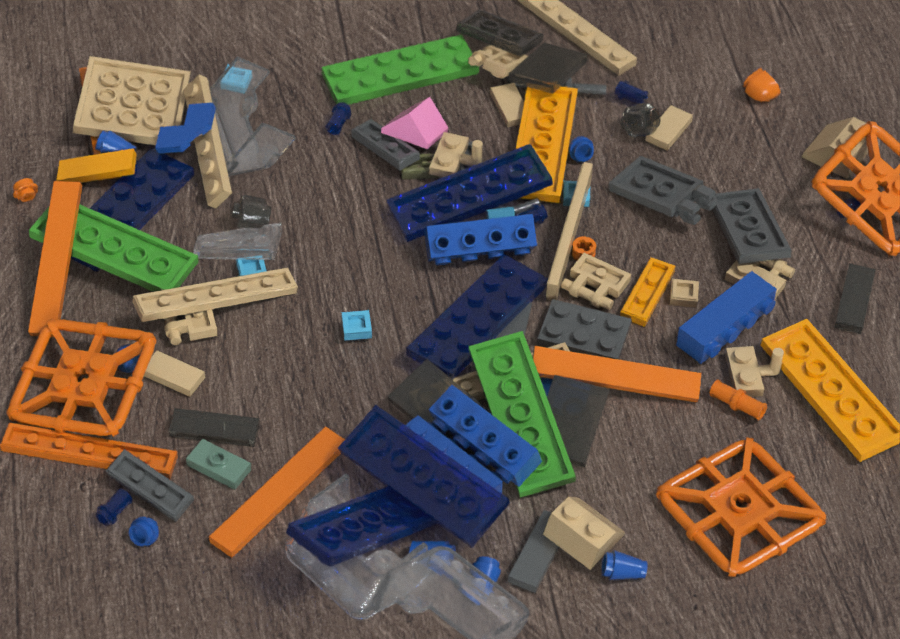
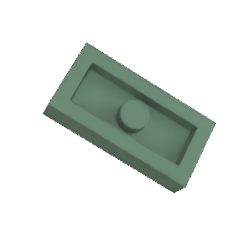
(218, 464)

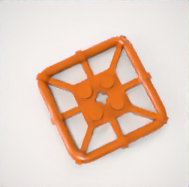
(865, 185)
(91, 390)
(740, 521)

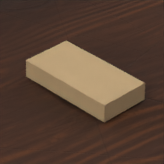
(508, 103)
(671, 126)
(174, 373)

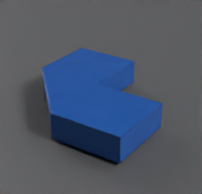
(178, 138)

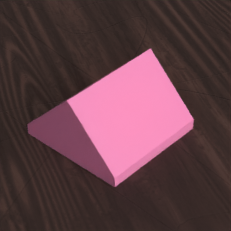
(418, 125)

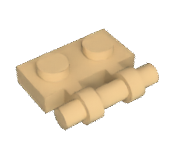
(496, 60)
(779, 267)
(600, 275)
(196, 324)

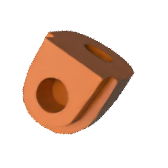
(761, 86)

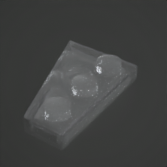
(240, 243)

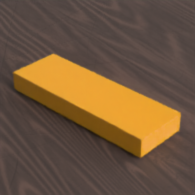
(97, 166)
(647, 291)

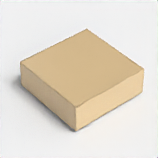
(684, 293)

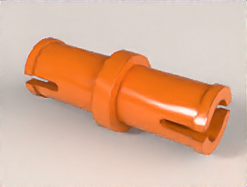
(738, 400)

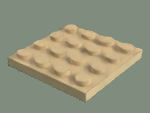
(130, 99)

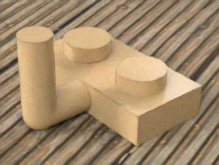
(451, 154)
(746, 372)

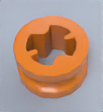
(581, 244)

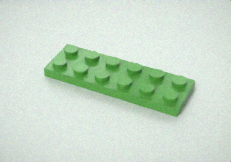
(399, 70)
(125, 251)
(520, 403)

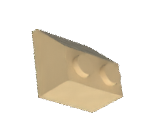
(832, 136)
(582, 531)

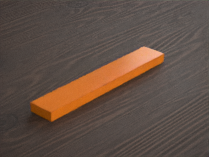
(55, 255)
(618, 374)
(81, 448)
(277, 493)

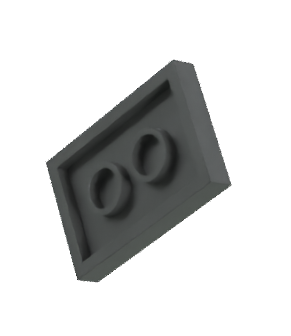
(584, 330)

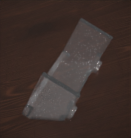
(234, 102)
(354, 582)
(455, 593)

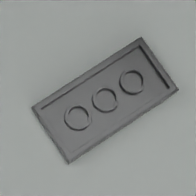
(750, 226)

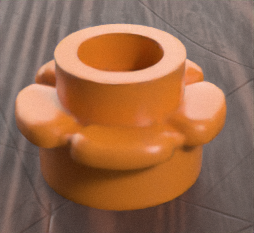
(25, 190)

